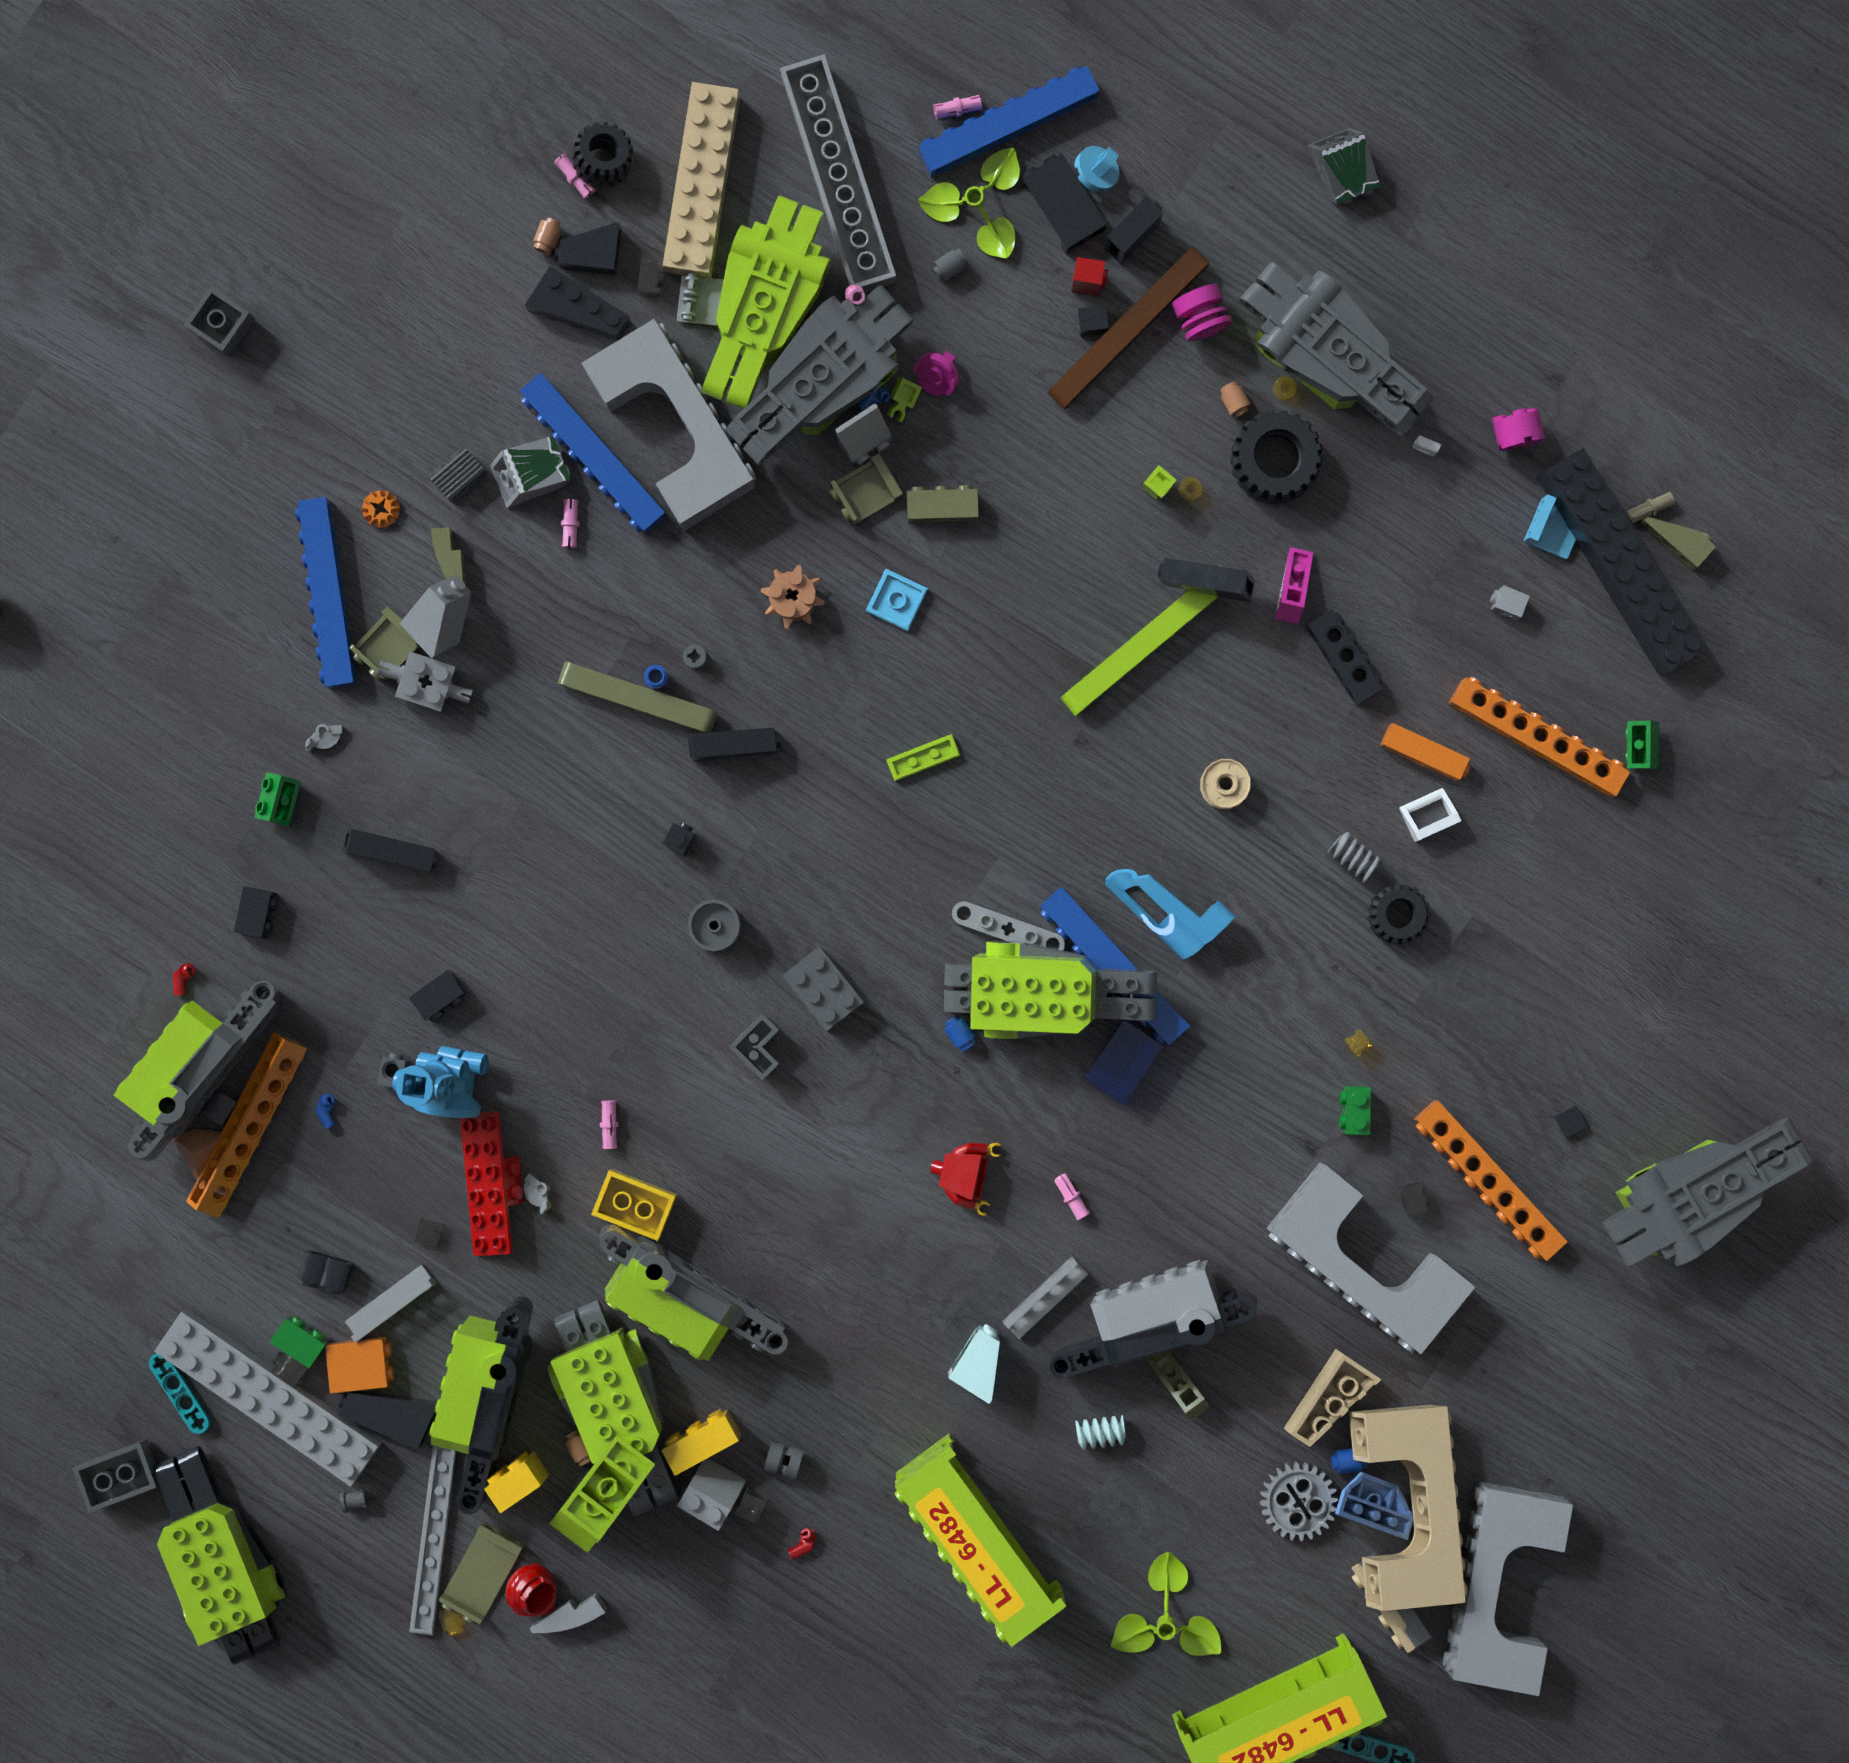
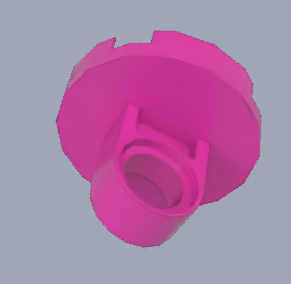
(937, 373)

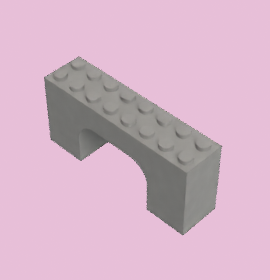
(647, 364)
(1411, 1310)
(1499, 1524)

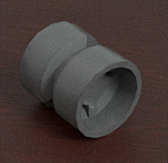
(775, 1457)

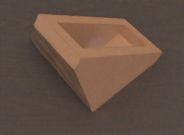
(196, 1148)

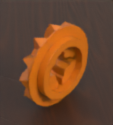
(382, 519)

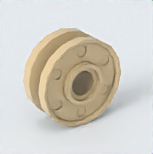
(1235, 773)

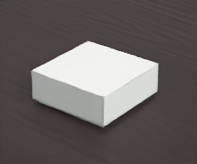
(1426, 446)

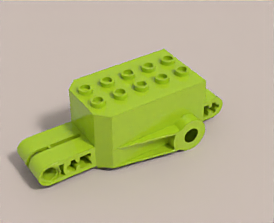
(765, 297)

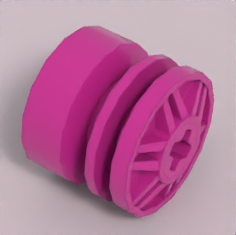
(1203, 316)

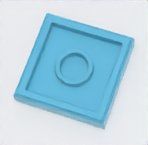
(896, 600)

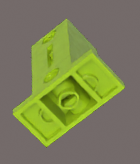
(602, 1494)

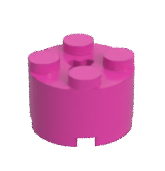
(1519, 429)

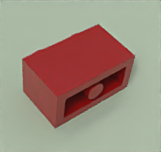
(1089, 276)

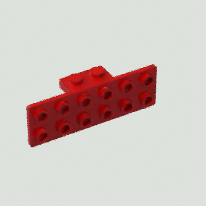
(491, 1184)

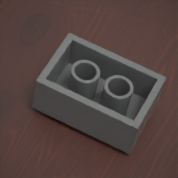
(823, 988)
(116, 1475)

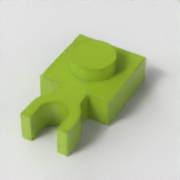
(904, 394)

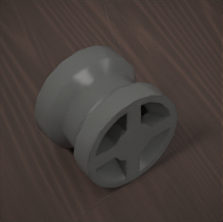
(696, 660)

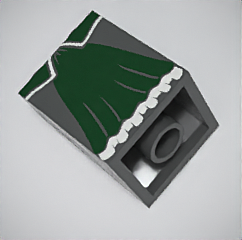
(1345, 165)

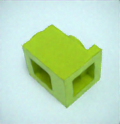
(1158, 483)

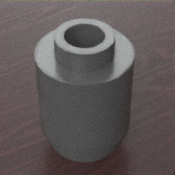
(950, 265)

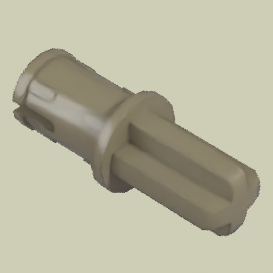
(1651, 507)

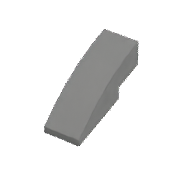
(570, 1615)

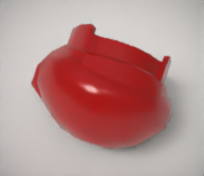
(531, 1591)

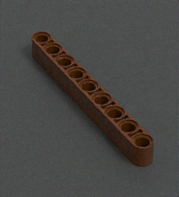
(1128, 327)

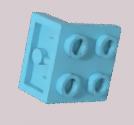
(1549, 530)

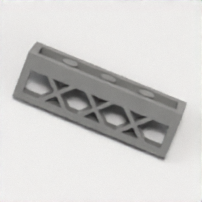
(1045, 1297)
(390, 1302)

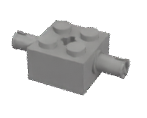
(430, 696)

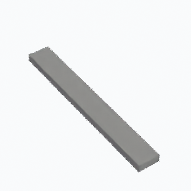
(433, 1541)

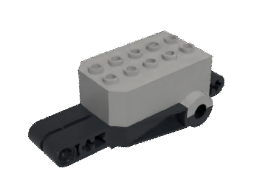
(1154, 1319)

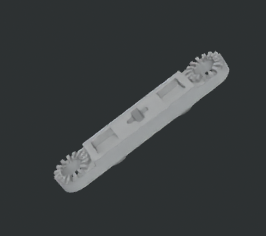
(991, 924)

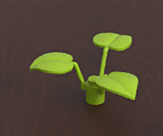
(943, 200)
(1134, 1635)

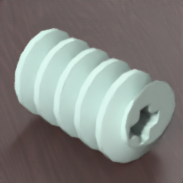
(1100, 1433)

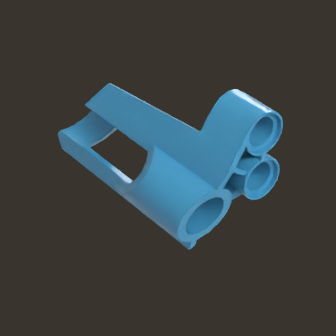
(1182, 927)

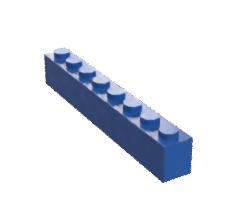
(1008, 121)
(593, 453)
(327, 593)
(1092, 942)

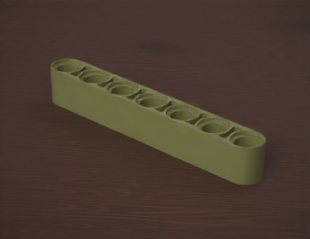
(637, 698)

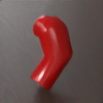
(181, 976)

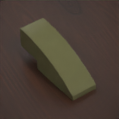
(450, 560)

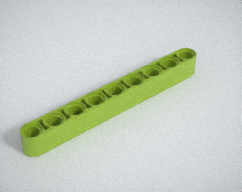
(1136, 650)

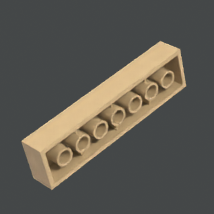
(701, 180)

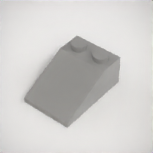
(863, 435)

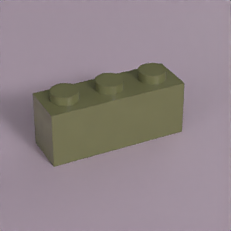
(942, 504)

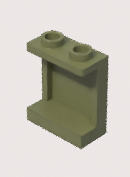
(866, 490)
(385, 642)

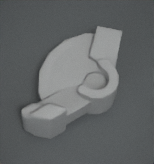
(324, 737)
(537, 1193)

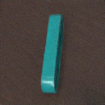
(176, 1394)
(1370, 1744)

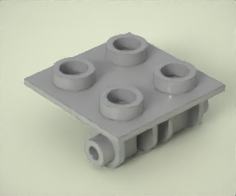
(699, 299)

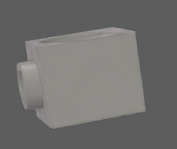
(1509, 602)

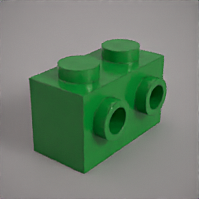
(1642, 745)
(277, 799)
(1356, 1110)
(300, 1341)

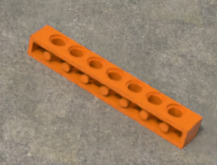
(1615, 770)
(226, 1159)
(1550, 1240)

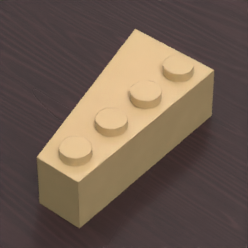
(1330, 1397)

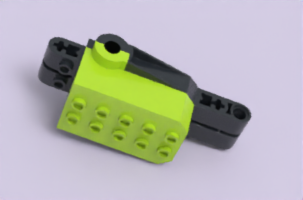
(482, 1394)
(217, 1561)

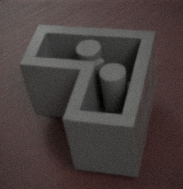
(751, 1048)

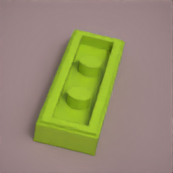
(923, 757)

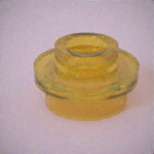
(1290, 383)
(1197, 488)

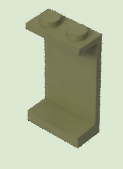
(481, 1573)

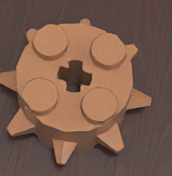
(789, 609)

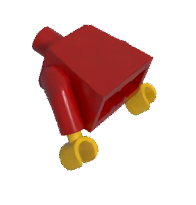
(964, 1174)

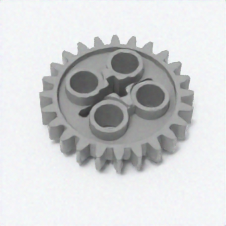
(1280, 1512)

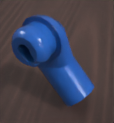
(881, 395)
(324, 1109)

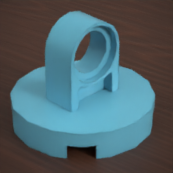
(1097, 168)

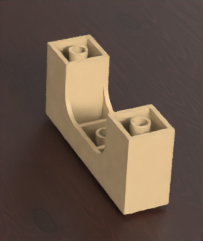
(1432, 1564)

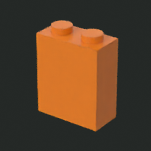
(359, 1365)

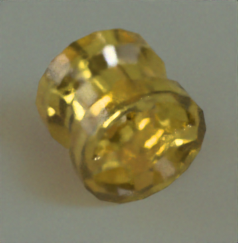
(1358, 1043)

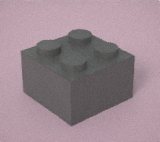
(219, 321)

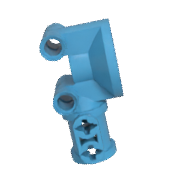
(442, 1082)

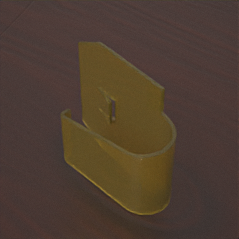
(451, 1622)

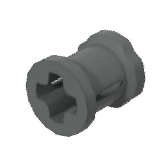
(354, 1500)

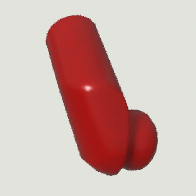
(805, 1544)

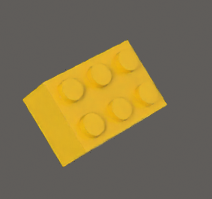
(634, 1204)
(700, 1441)
(516, 1480)

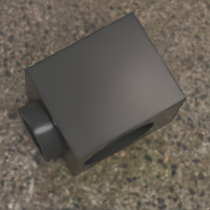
(384, 1077)

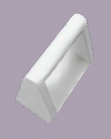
(1452, 819)

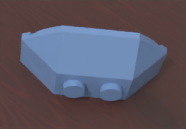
(1376, 1505)

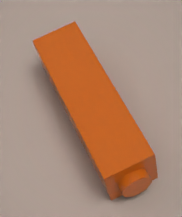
(1425, 752)

